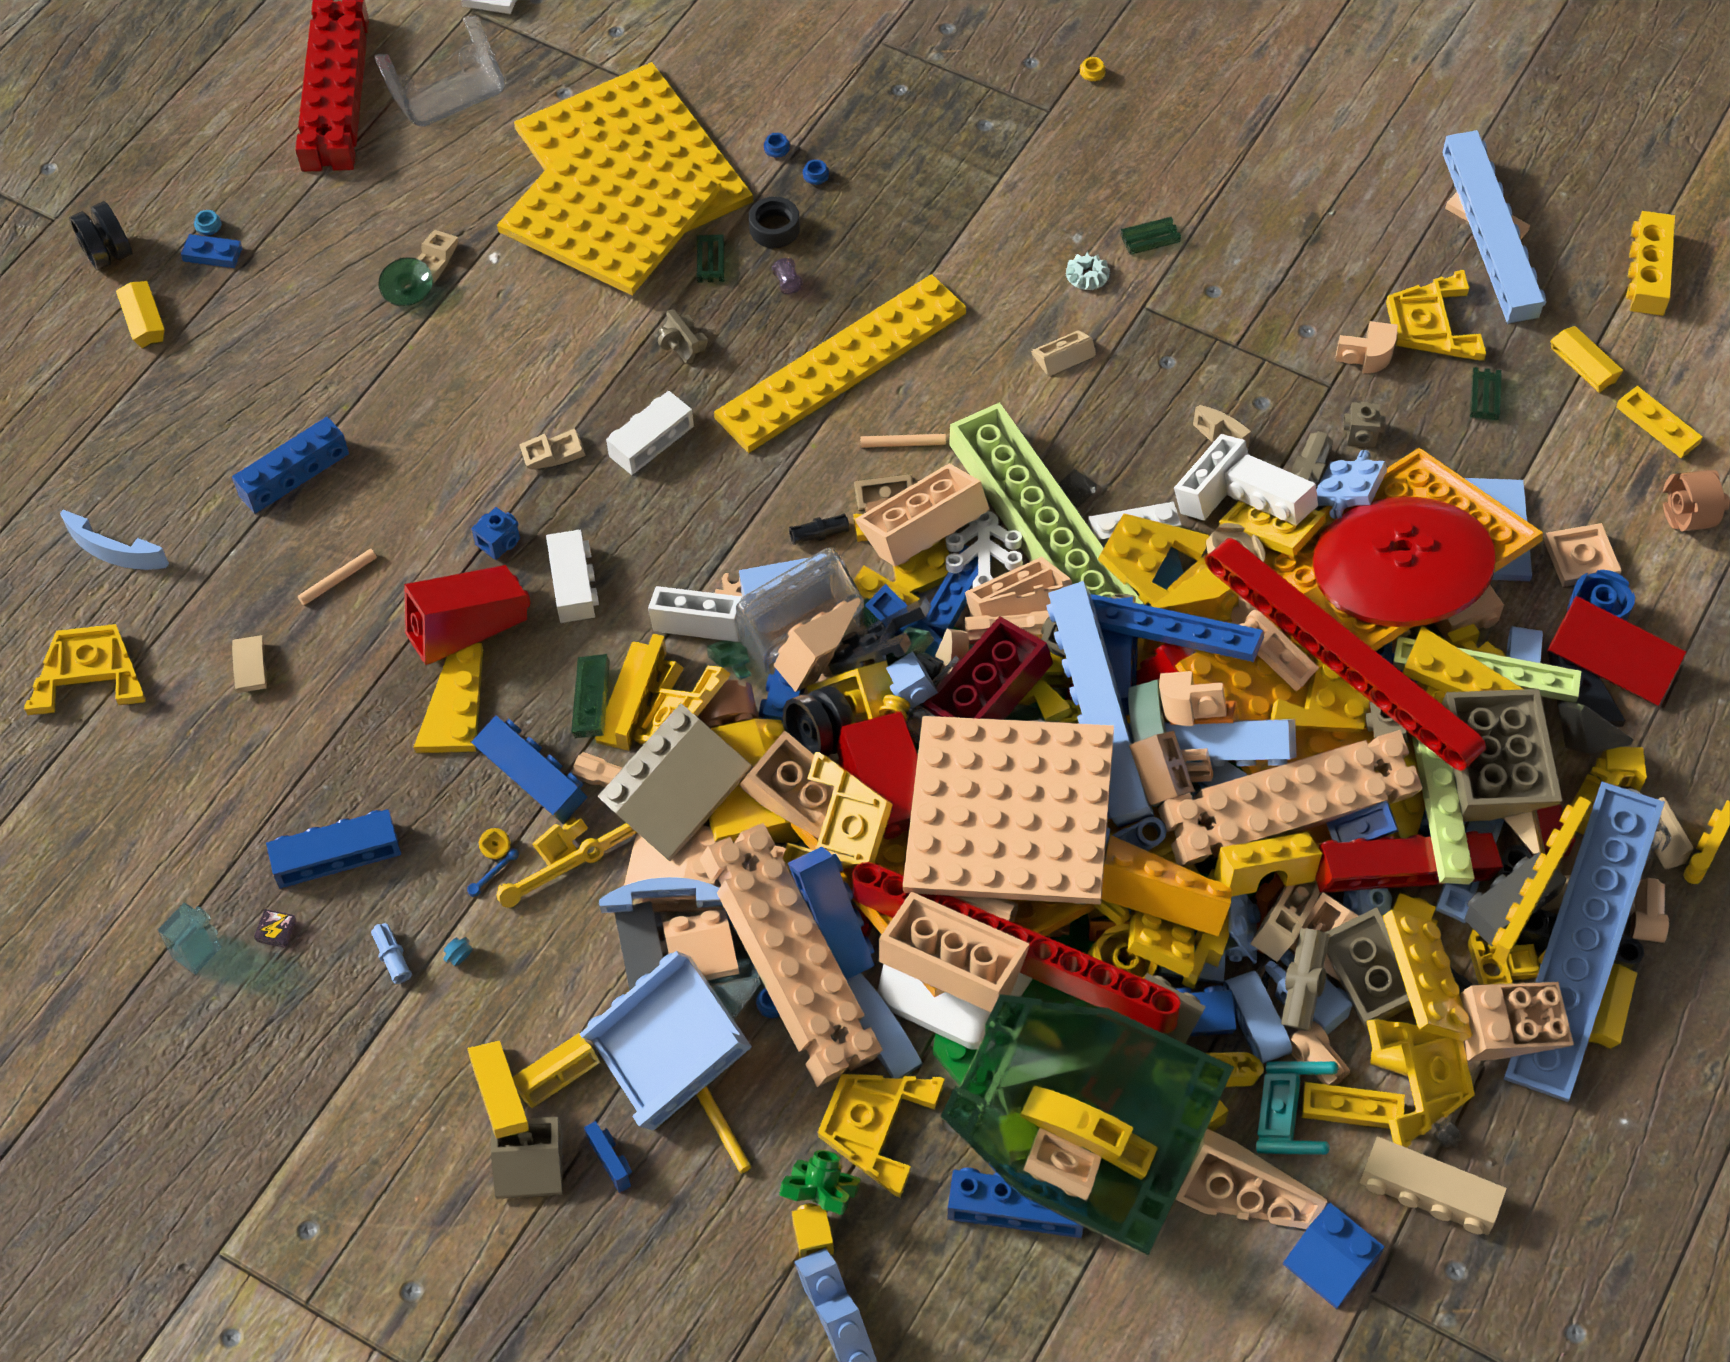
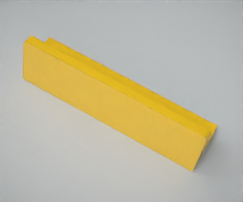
(632, 692)

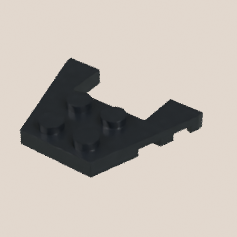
(877, 639)

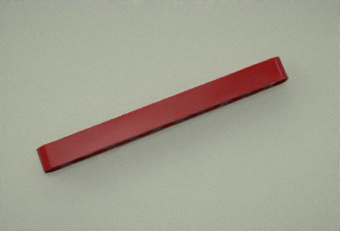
(1346, 654)
(1046, 958)

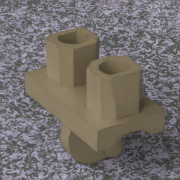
(679, 336)

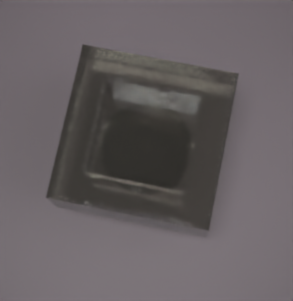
(1077, 487)

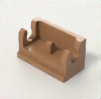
(1161, 767)

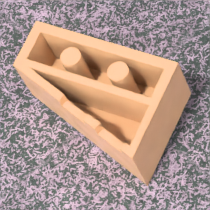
(1017, 591)

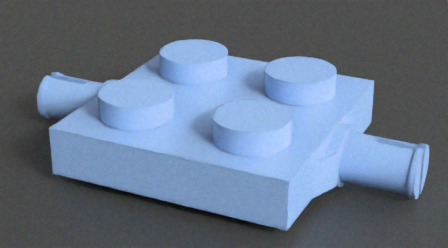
(1350, 483)

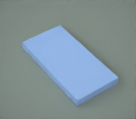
(1511, 495)

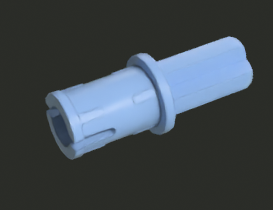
(391, 953)

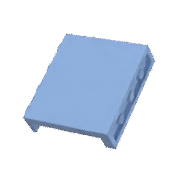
(666, 1039)

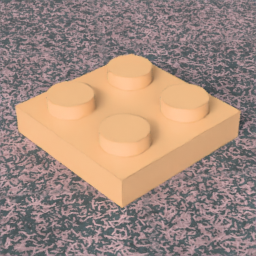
(1580, 552)
(1062, 1164)

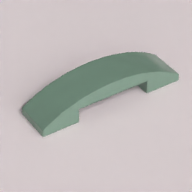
(1146, 712)

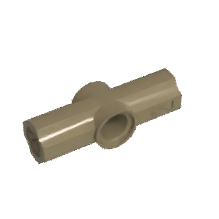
(1313, 458)
(1305, 979)

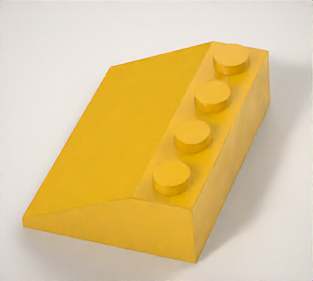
(739, 809)

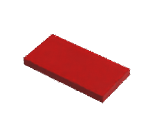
(1616, 651)

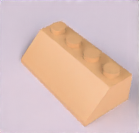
(923, 514)
(952, 952)

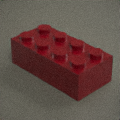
(992, 674)

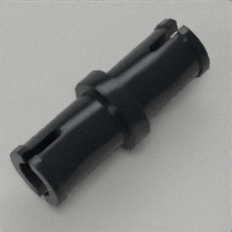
(819, 529)

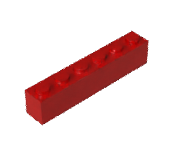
(1396, 862)

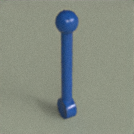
(474, 888)

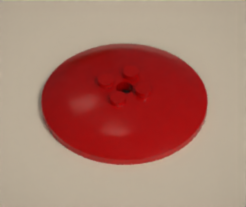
(1438, 577)

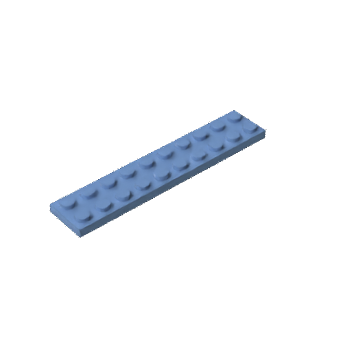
(1590, 929)

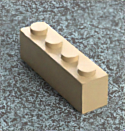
(1432, 1186)

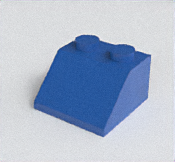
(1333, 1255)

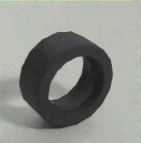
(774, 237)

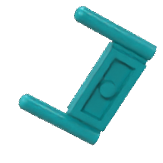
(1280, 1107)

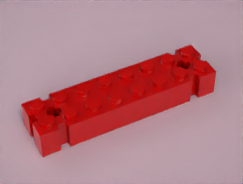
(332, 85)

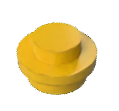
(1092, 69)

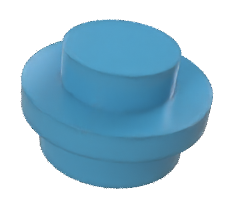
(207, 222)
(457, 951)

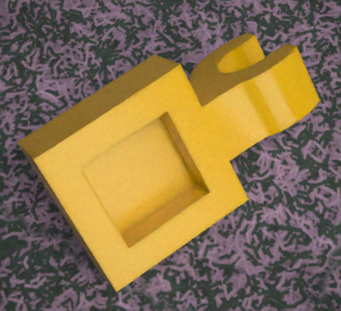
(558, 841)

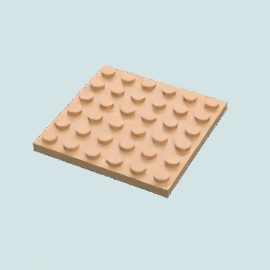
(1010, 810)

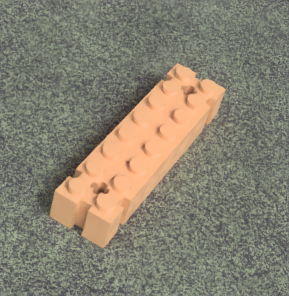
(1290, 797)
(790, 954)

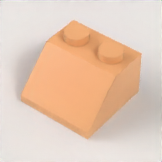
(706, 940)

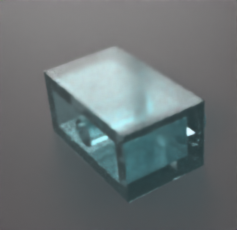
(190, 937)

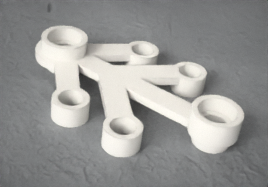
(983, 528)

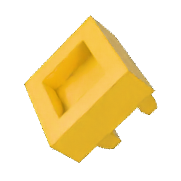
(1464, 637)

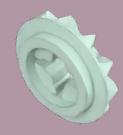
(1092, 279)

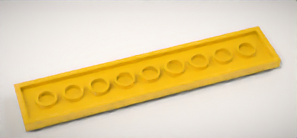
(839, 363)

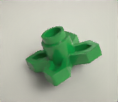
(821, 1182)

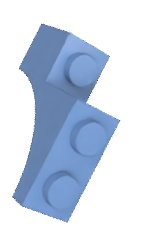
(835, 1307)

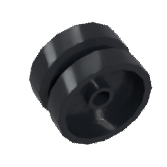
(97, 237)
(818, 719)

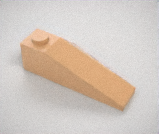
(1241, 1184)

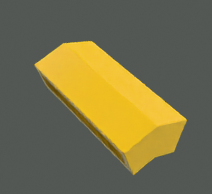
(141, 313)
(1586, 358)
(1614, 1007)
(555, 1070)

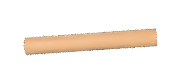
(903, 440)
(336, 577)

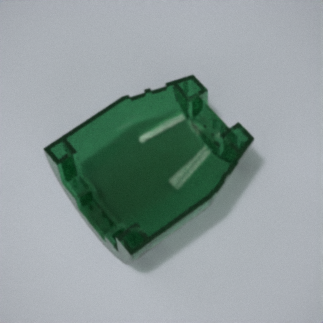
(1109, 1064)

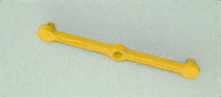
(511, 894)

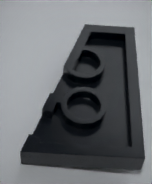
(1592, 692)

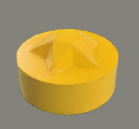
(494, 843)

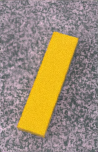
(498, 1089)

